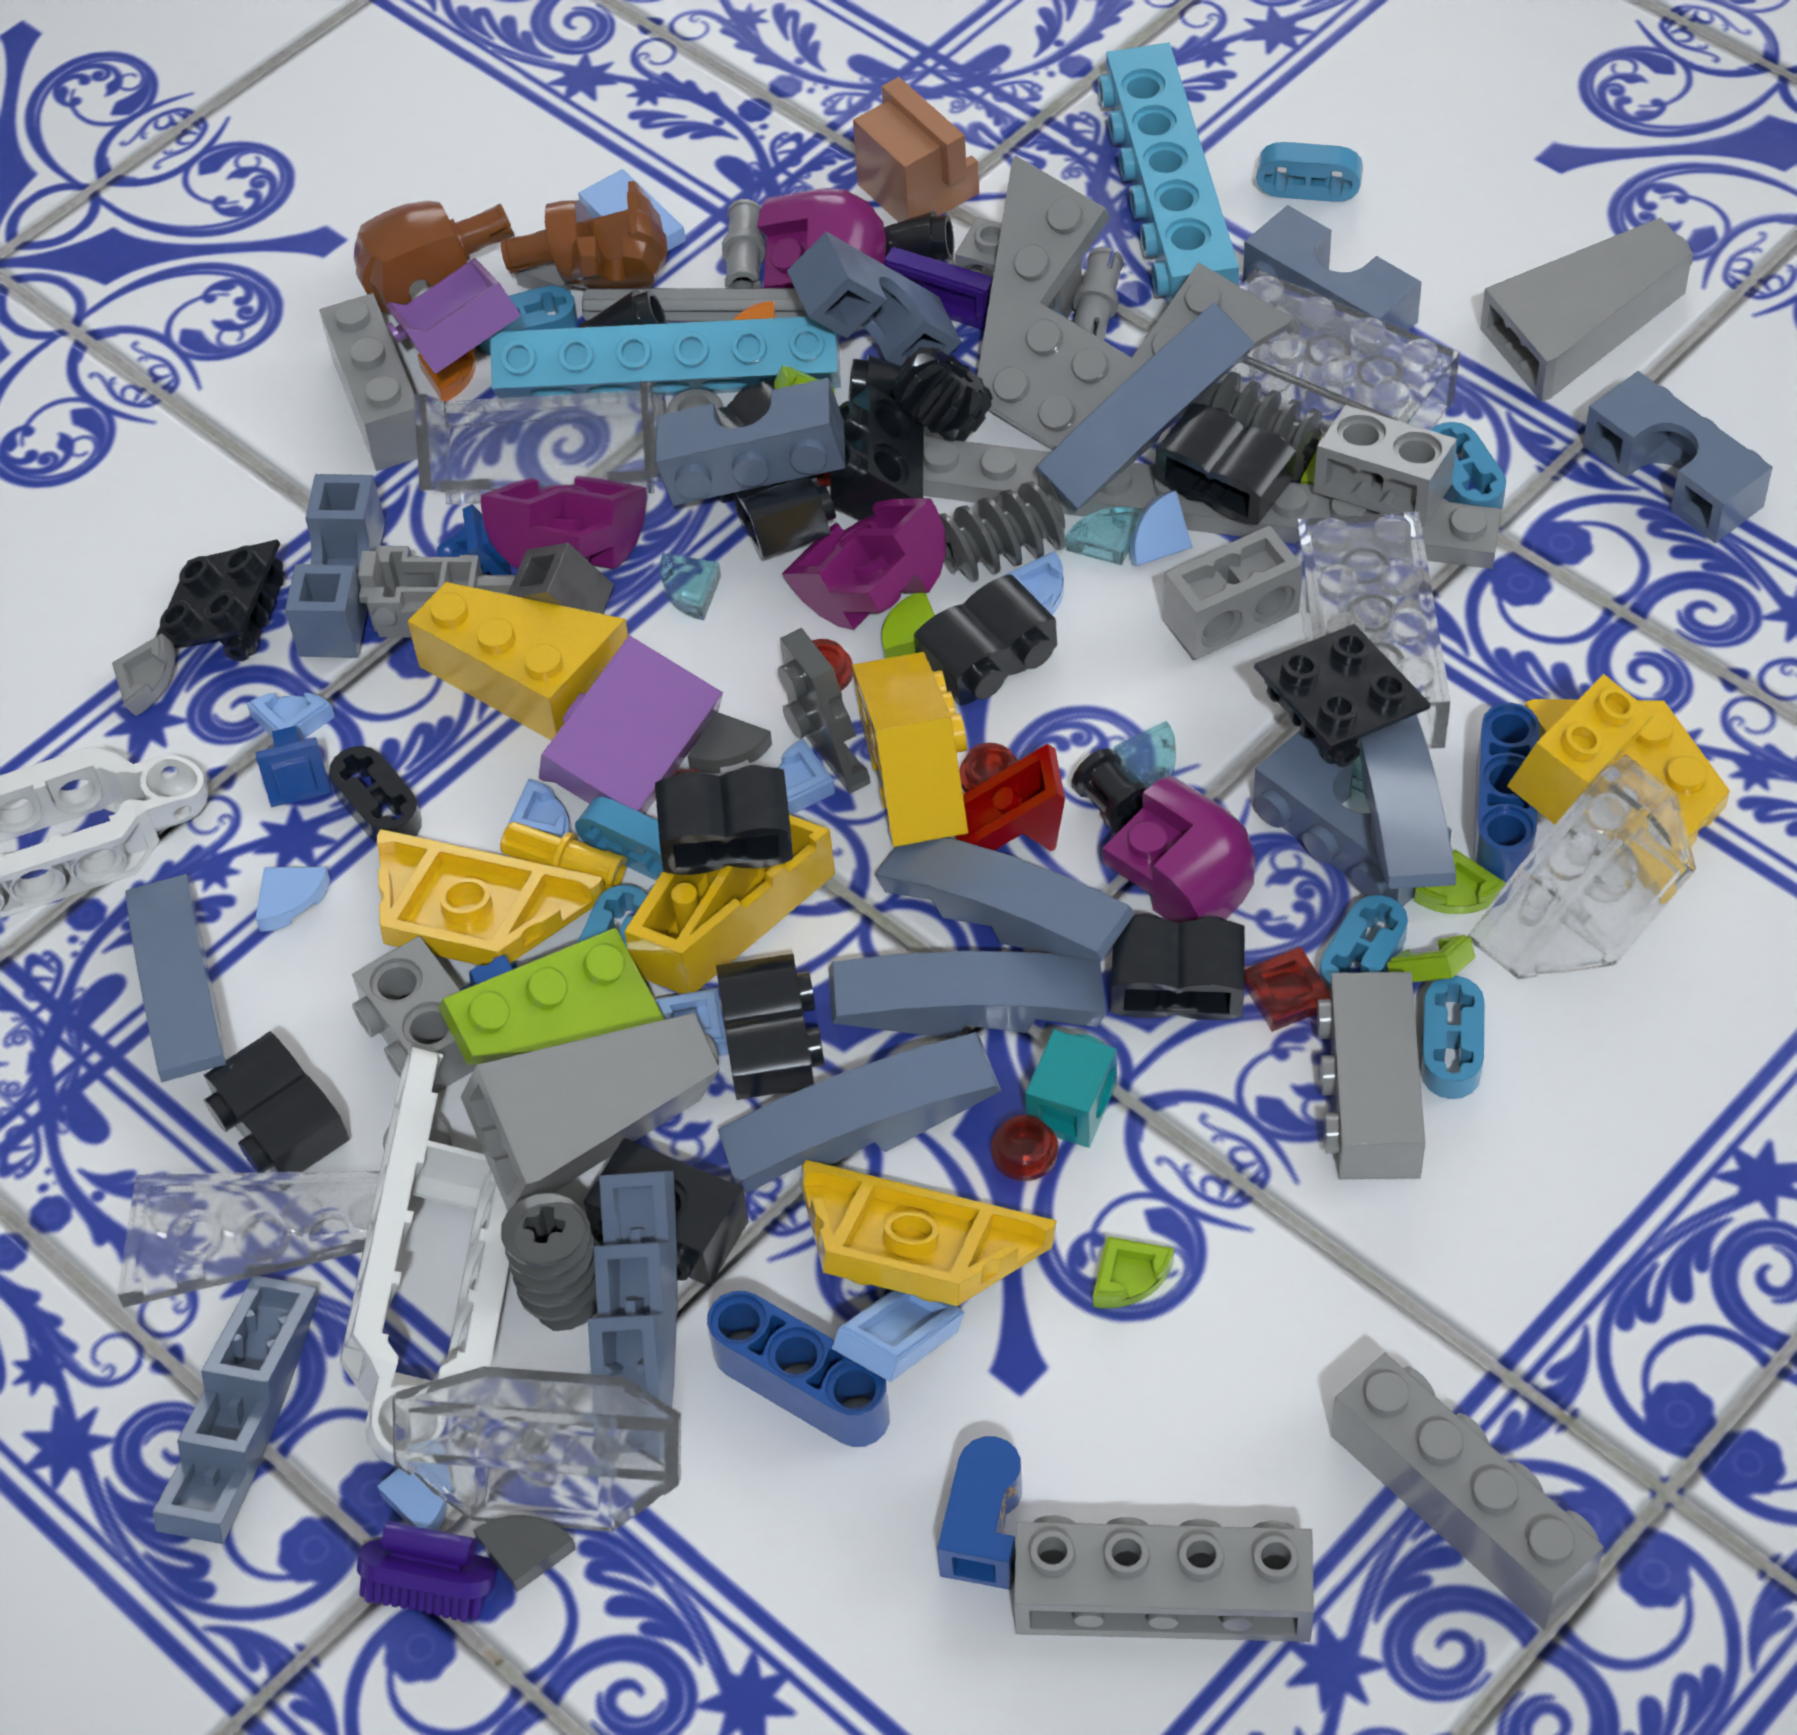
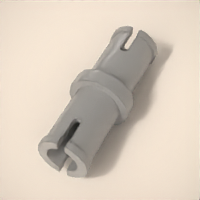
(743, 245)
(1097, 296)

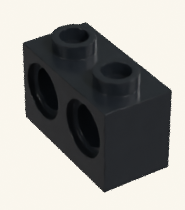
(880, 454)

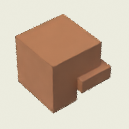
(912, 156)

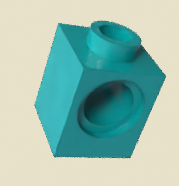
(1073, 1086)

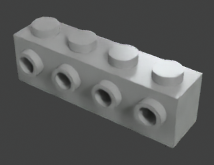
(1467, 1490)
(1164, 1580)

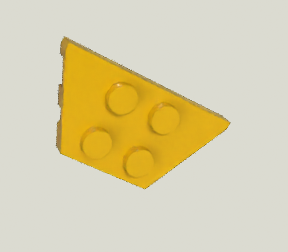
(1668, 754)
(472, 900)
(916, 1236)

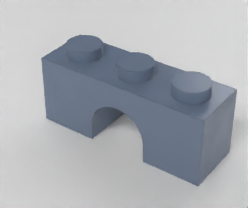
(1299, 253)
(852, 289)
(791, 441)
(1717, 476)
(324, 596)
(1306, 797)

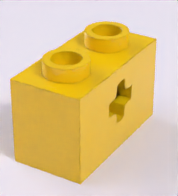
(1579, 748)

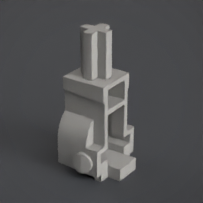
(393, 566)

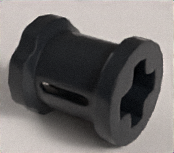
(1109, 787)

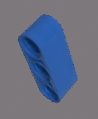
(1502, 820)
(784, 1341)

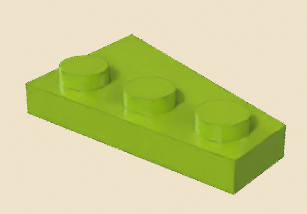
(551, 1002)

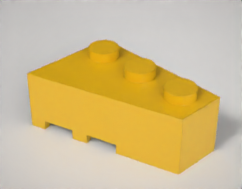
(514, 651)
(913, 745)
(716, 915)

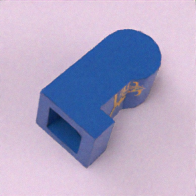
(981, 1496)

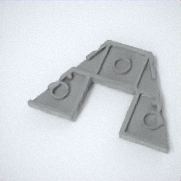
(1042, 365)

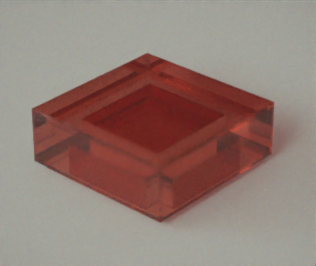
(1285, 988)

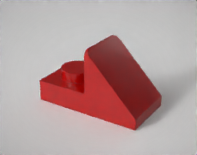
(1016, 802)

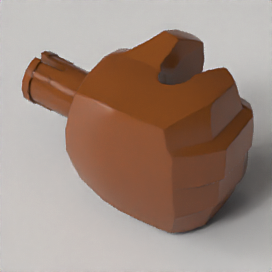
(419, 244)
(598, 252)

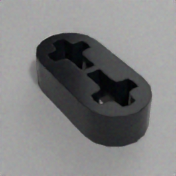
(386, 790)

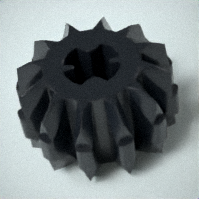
(942, 393)

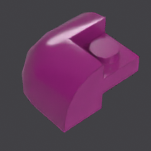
(800, 218)
(592, 515)
(871, 562)
(1184, 853)

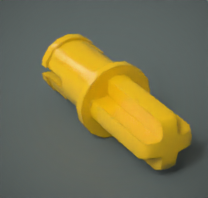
(564, 852)

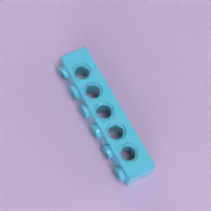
(1166, 167)
(672, 355)

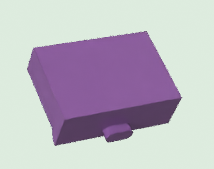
(453, 315)
(630, 728)

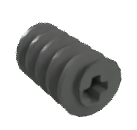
(1250, 412)
(1003, 528)
(551, 1259)

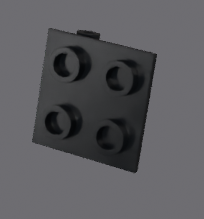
(225, 599)
(1340, 691)

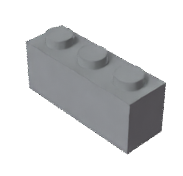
(372, 379)
(1372, 1076)

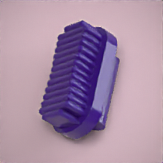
(425, 1572)

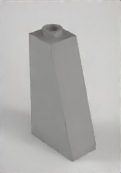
(1585, 304)
(572, 1104)

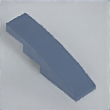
(1144, 407)
(1406, 807)
(1014, 897)
(174, 978)
(960, 988)
(861, 1106)
(636, 1282)
(238, 1409)

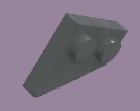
(817, 708)

